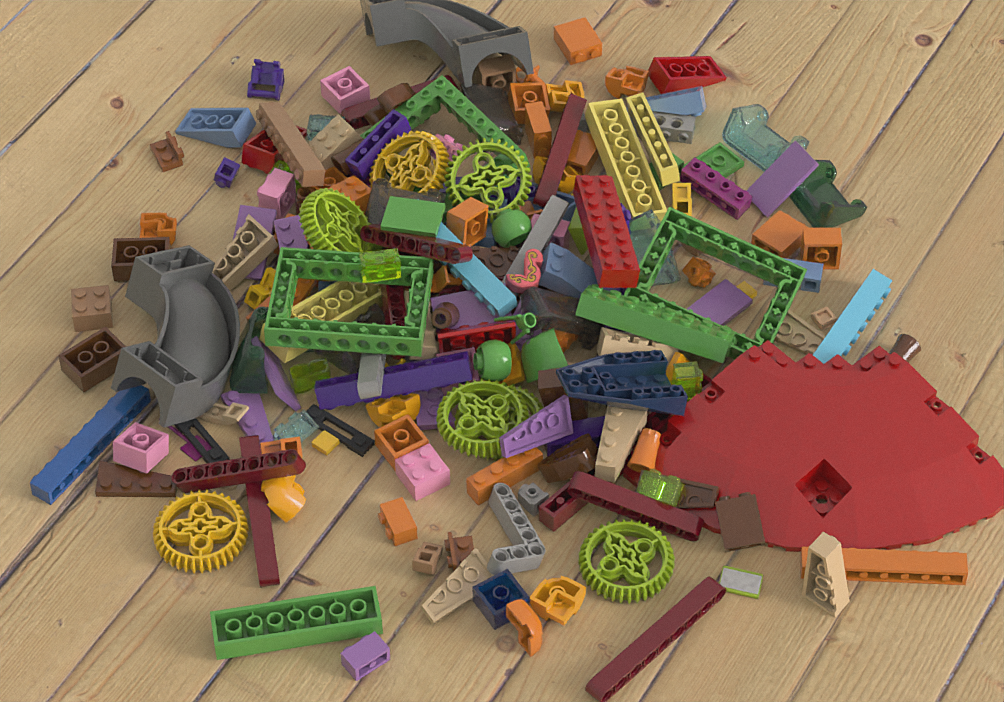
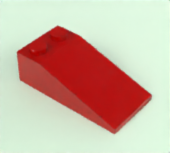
(685, 72)
(261, 152)

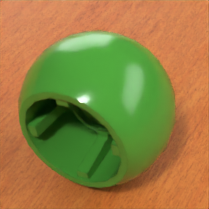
(511, 227)
(493, 360)

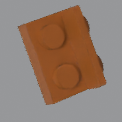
(167, 153)
(458, 548)

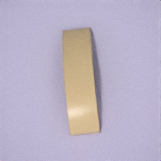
(225, 414)

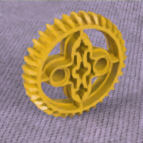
(413, 167)
(200, 531)

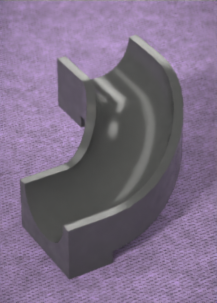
(451, 29)
(194, 333)

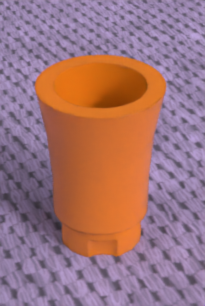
(645, 451)

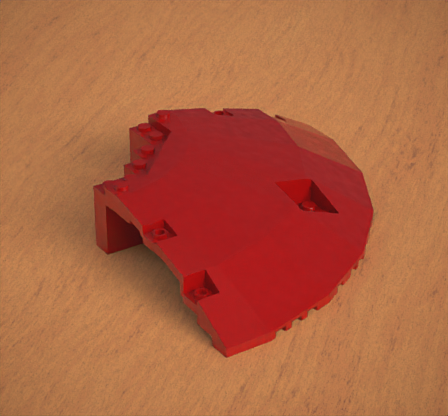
(836, 434)

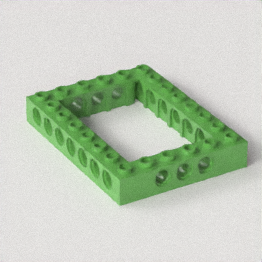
(428, 102)
(731, 250)
(345, 336)

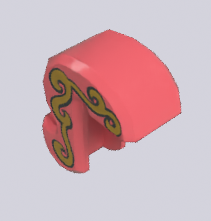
(532, 265)

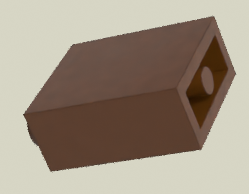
(740, 522)

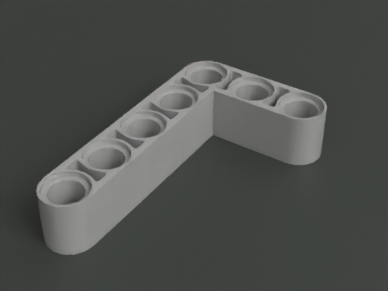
(527, 547)

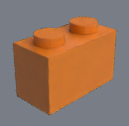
(398, 521)

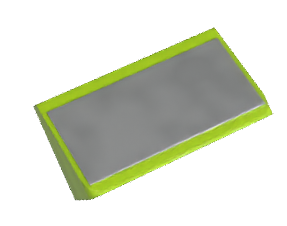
(741, 581)

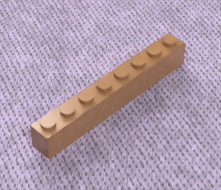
(291, 144)

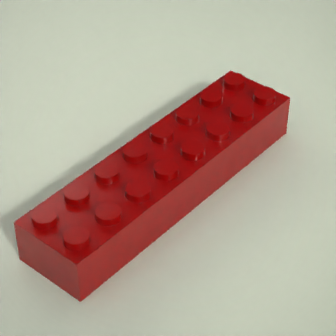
(606, 232)

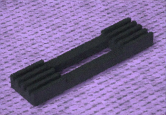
(359, 443)
(213, 455)

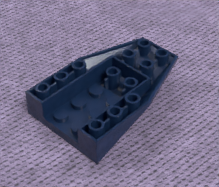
(625, 381)

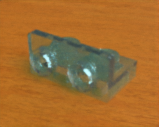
(299, 425)

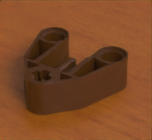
(389, 101)
(568, 459)

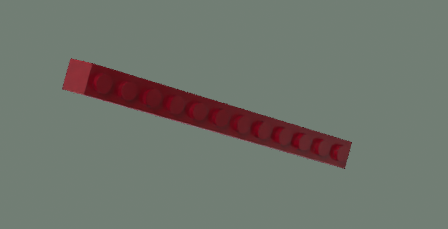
(563, 506)

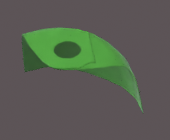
(541, 354)

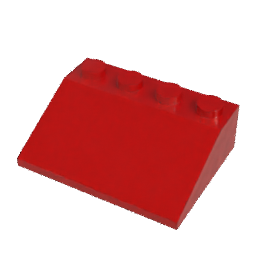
(473, 336)

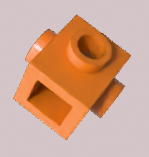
(698, 272)

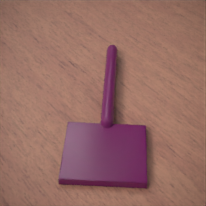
(188, 448)

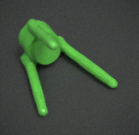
(523, 322)

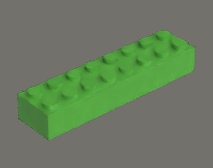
(655, 323)
(296, 622)

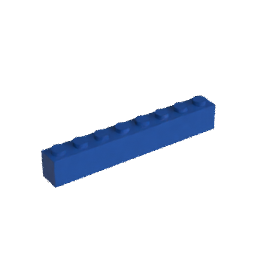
(89, 443)

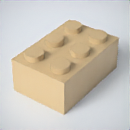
(332, 140)

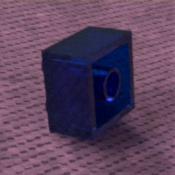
(494, 594)

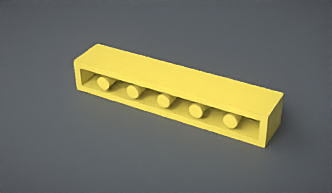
(653, 139)

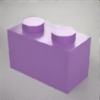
(365, 655)

